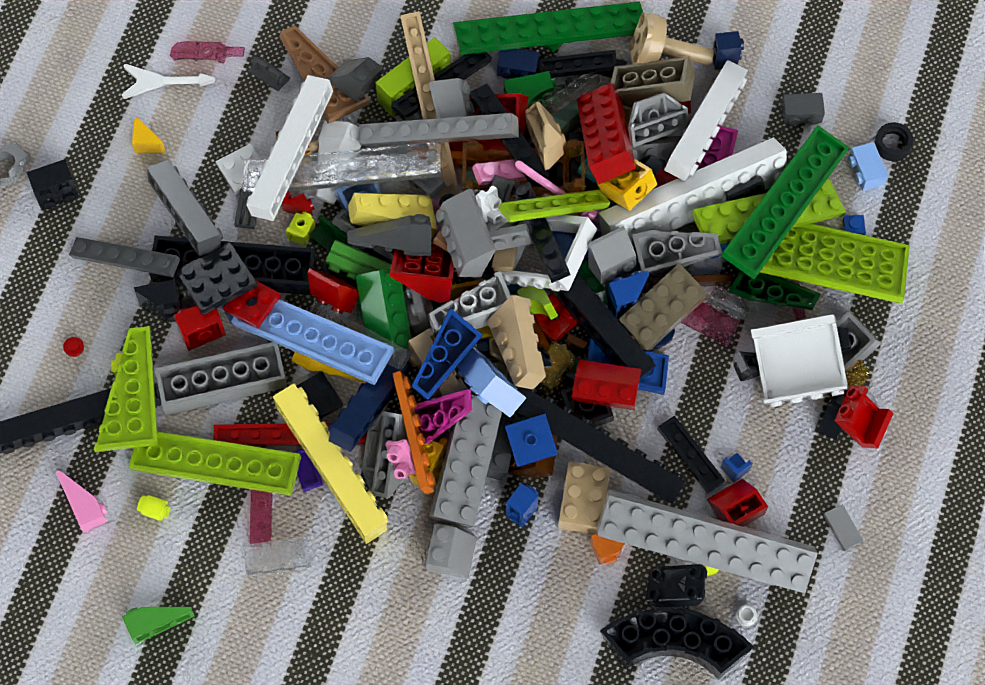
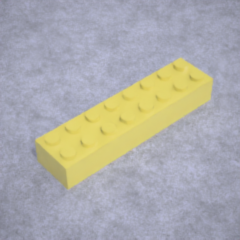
(330, 463)

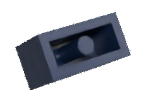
(727, 47)
(517, 63)

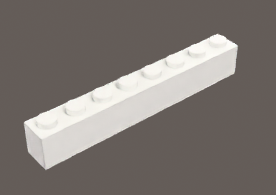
(706, 121)
(289, 148)

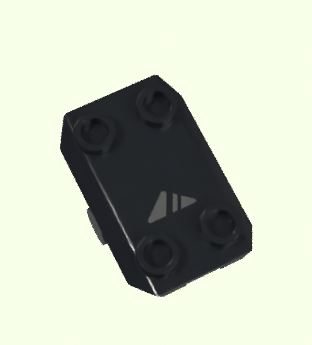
(676, 586)

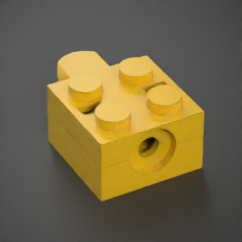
(629, 187)

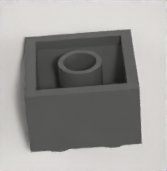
(356, 77)

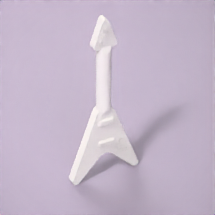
(148, 81)

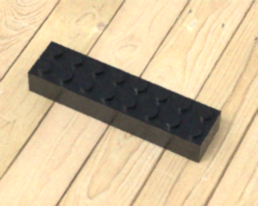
(272, 265)

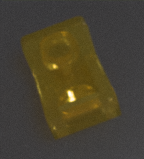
(859, 377)

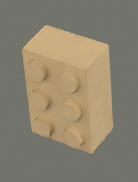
(583, 497)

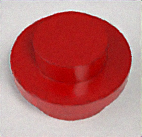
(73, 346)

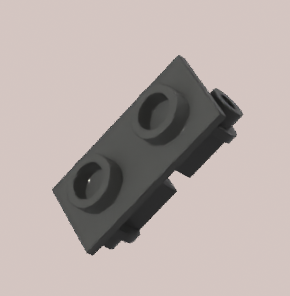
(268, 73)

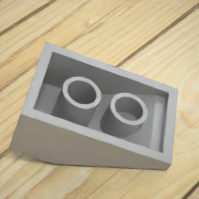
(861, 340)

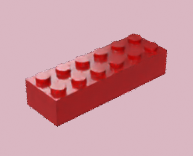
(605, 133)

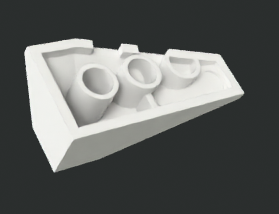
(334, 138)

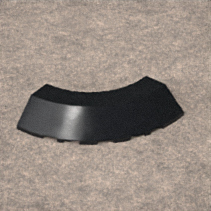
(676, 634)

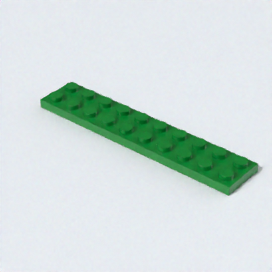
(547, 28)
(785, 202)

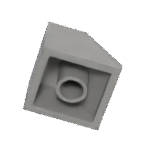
(451, 98)
(611, 255)
(450, 551)

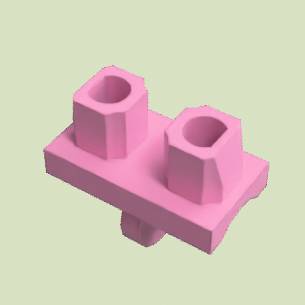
(401, 457)

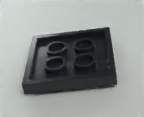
(216, 278)

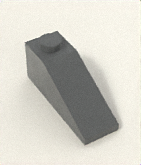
(501, 453)

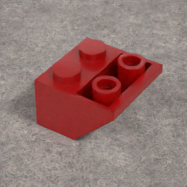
(738, 504)

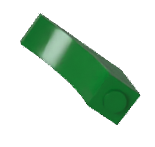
(532, 86)

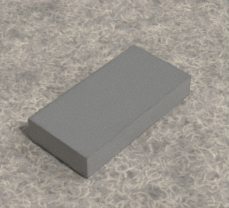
(843, 528)

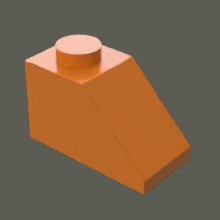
(606, 549)

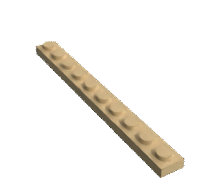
(423, 75)

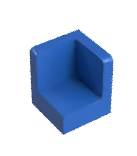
(735, 467)

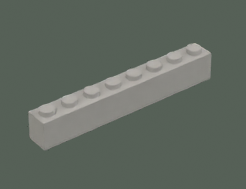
(441, 129)

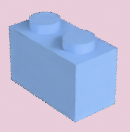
(867, 166)

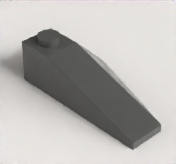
(403, 233)

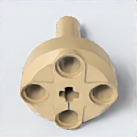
(651, 41)

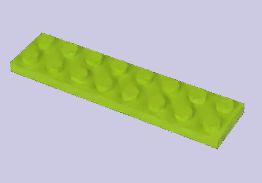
(730, 216)
(218, 463)

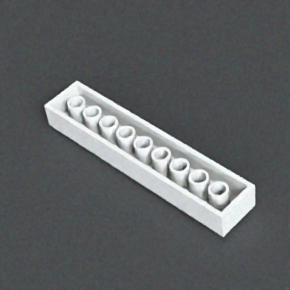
(672, 203)

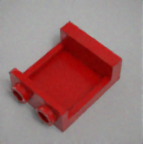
(862, 418)

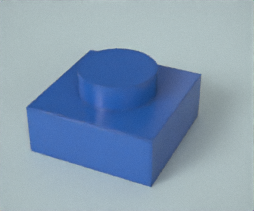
(854, 224)

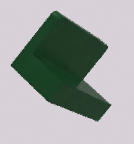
(326, 234)

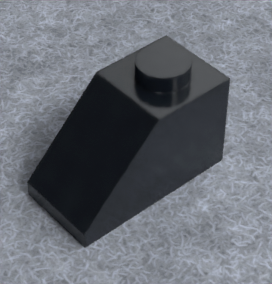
(828, 426)

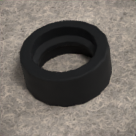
(900, 130)

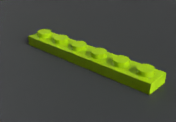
(554, 205)

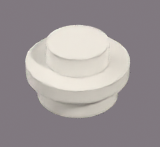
(746, 615)

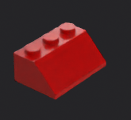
(606, 384)

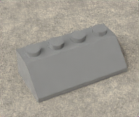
(465, 234)

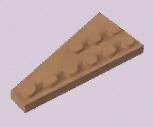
(313, 62)

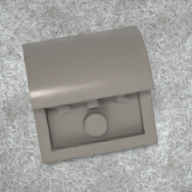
(418, 310)

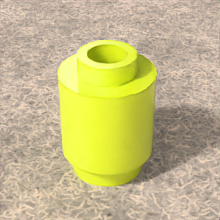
(153, 507)

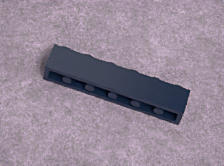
(363, 409)

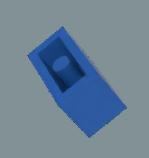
(522, 504)

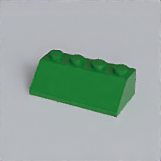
(384, 306)

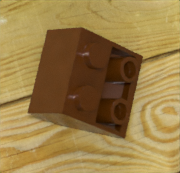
(534, 470)

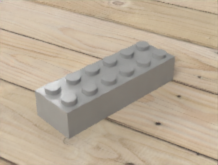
(220, 378)
(466, 465)

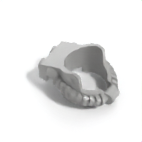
(20, 157)

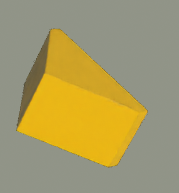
(145, 140)

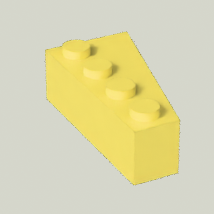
(371, 208)

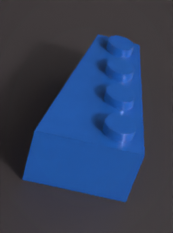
(448, 350)

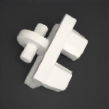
(489, 205)

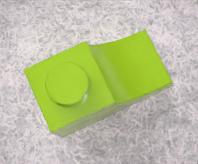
(539, 301)

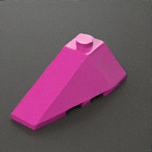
(442, 413)

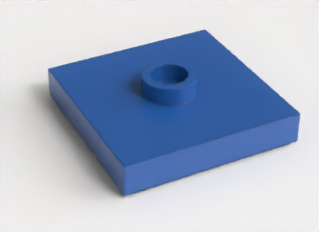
(531, 440)

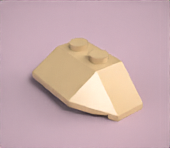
(545, 134)

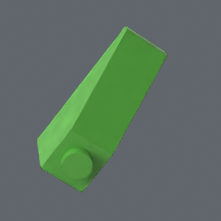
(150, 621)

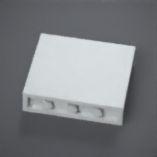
(800, 360)

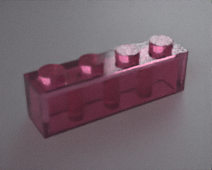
(712, 323)

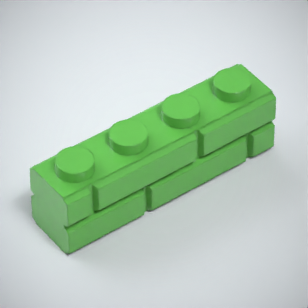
(353, 261)

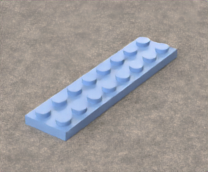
(322, 340)

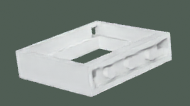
(562, 223)

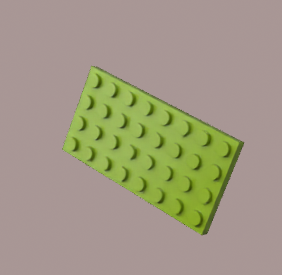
(842, 262)

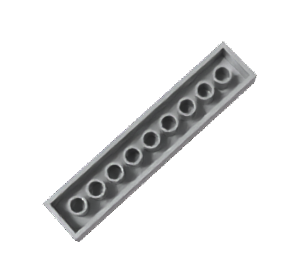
(706, 541)

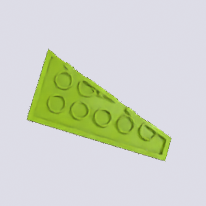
(131, 406)

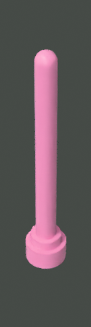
(549, 185)

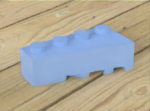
(489, 383)

